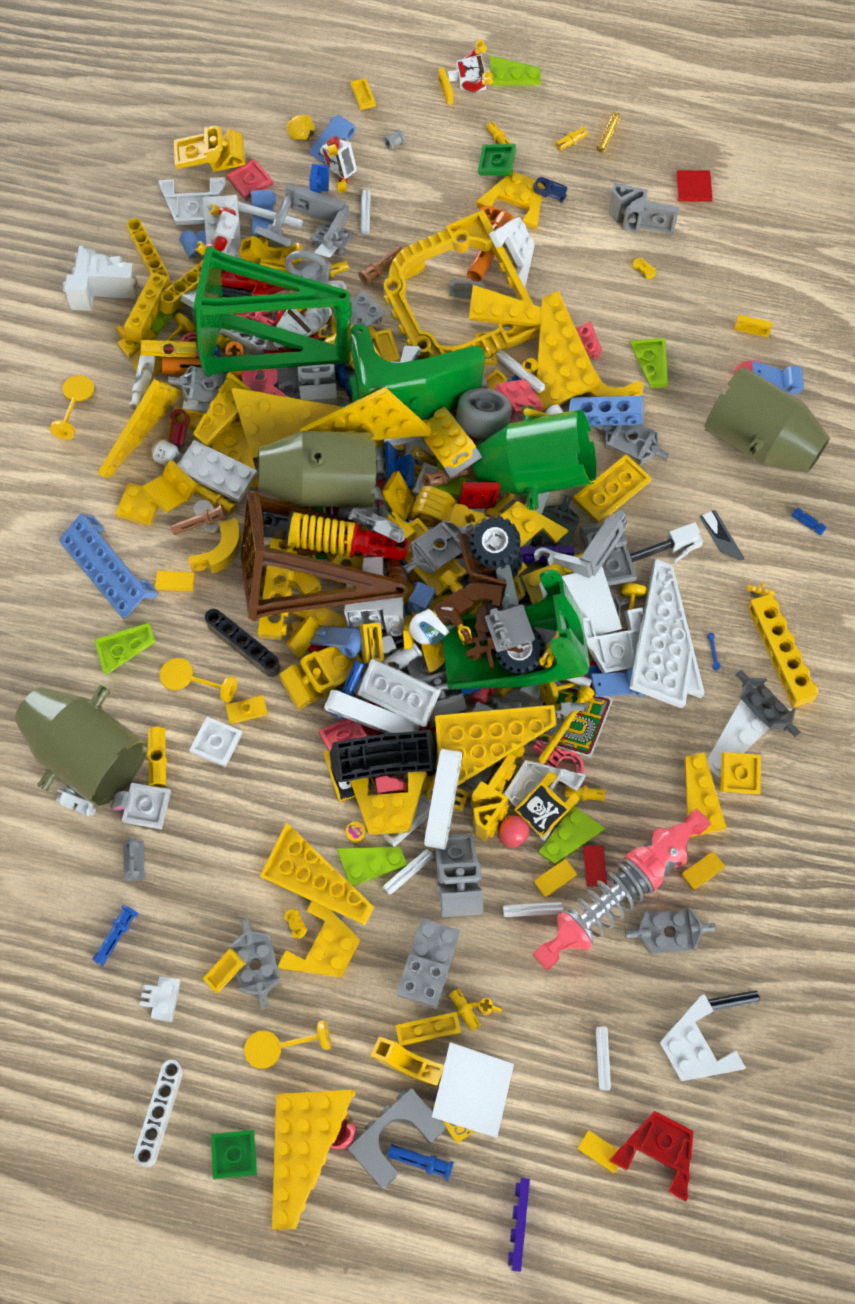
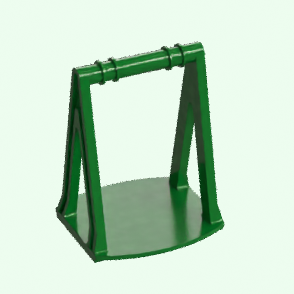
(214, 311)

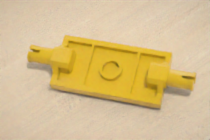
(444, 577)

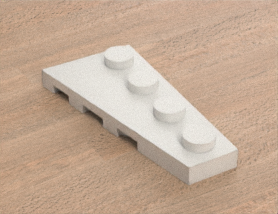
(738, 736)

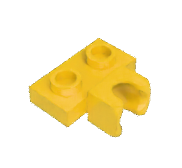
(130, 347)

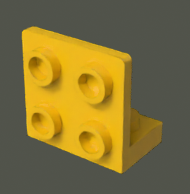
(171, 488)

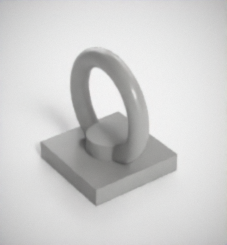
(274, 231)
(315, 270)

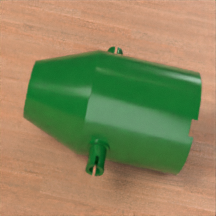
(539, 455)

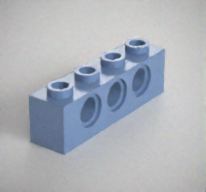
(611, 410)

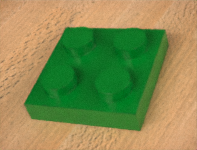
(497, 159)
(233, 1154)

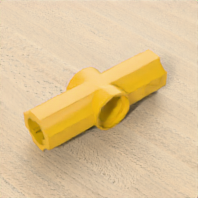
(180, 348)
(157, 746)

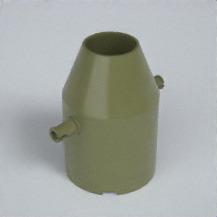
(767, 424)
(320, 469)
(80, 743)

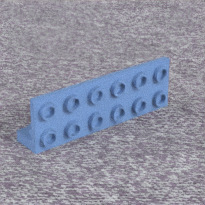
(104, 565)

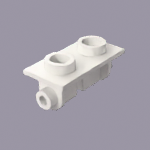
(70, 797)

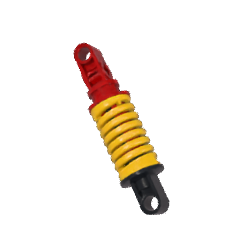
(328, 537)

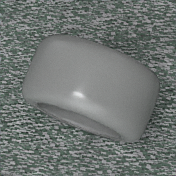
(483, 412)

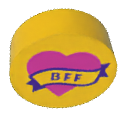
(355, 832)

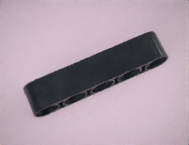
(246, 650)

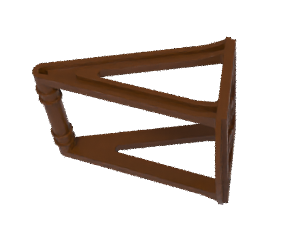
(255, 555)

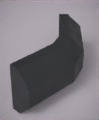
(383, 755)

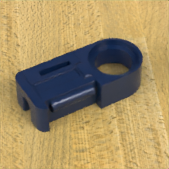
(551, 189)

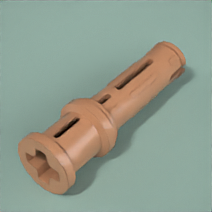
(377, 268)
(442, 477)
(207, 517)

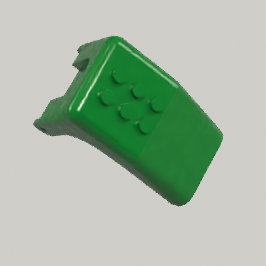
(419, 384)
(555, 613)

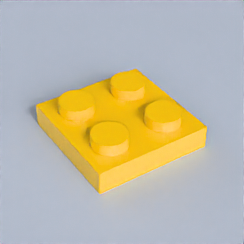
(398, 495)
(136, 506)
(740, 773)

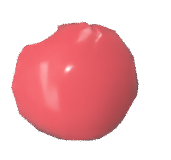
(513, 831)

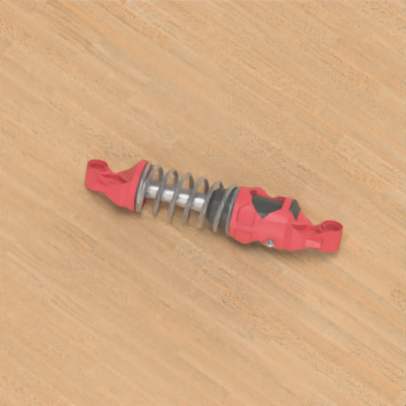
(638, 874)

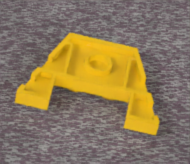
(518, 191)
(530, 523)
(389, 812)
(331, 949)

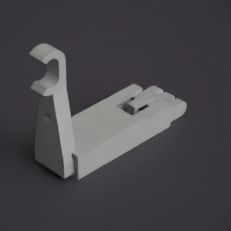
(320, 207)
(596, 552)

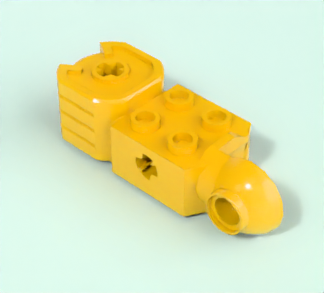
(436, 506)

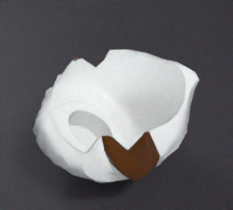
(318, 317)

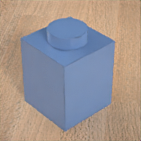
(421, 598)

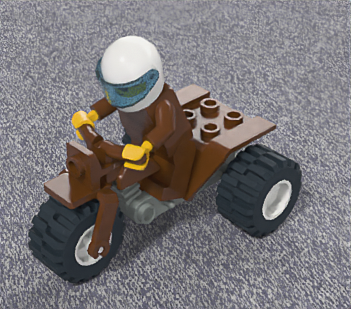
(491, 559)

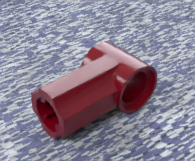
(178, 429)

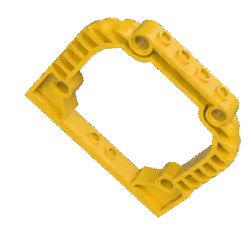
(475, 233)

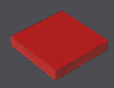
(694, 186)
(479, 494)

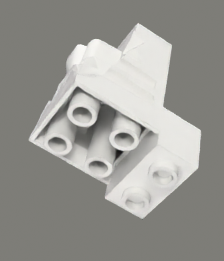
(98, 277)
(387, 612)

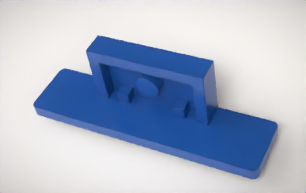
(404, 465)

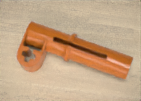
(483, 259)
(173, 365)

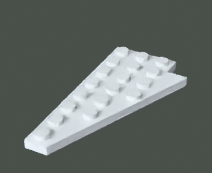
(665, 654)

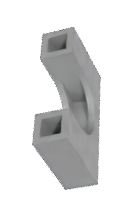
(409, 1109)

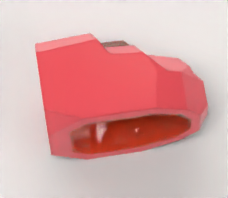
(390, 784)

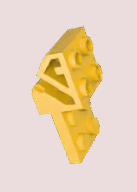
(212, 149)
(316, 676)
(489, 803)

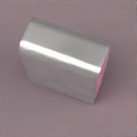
(120, 801)

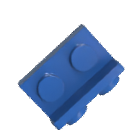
(319, 178)

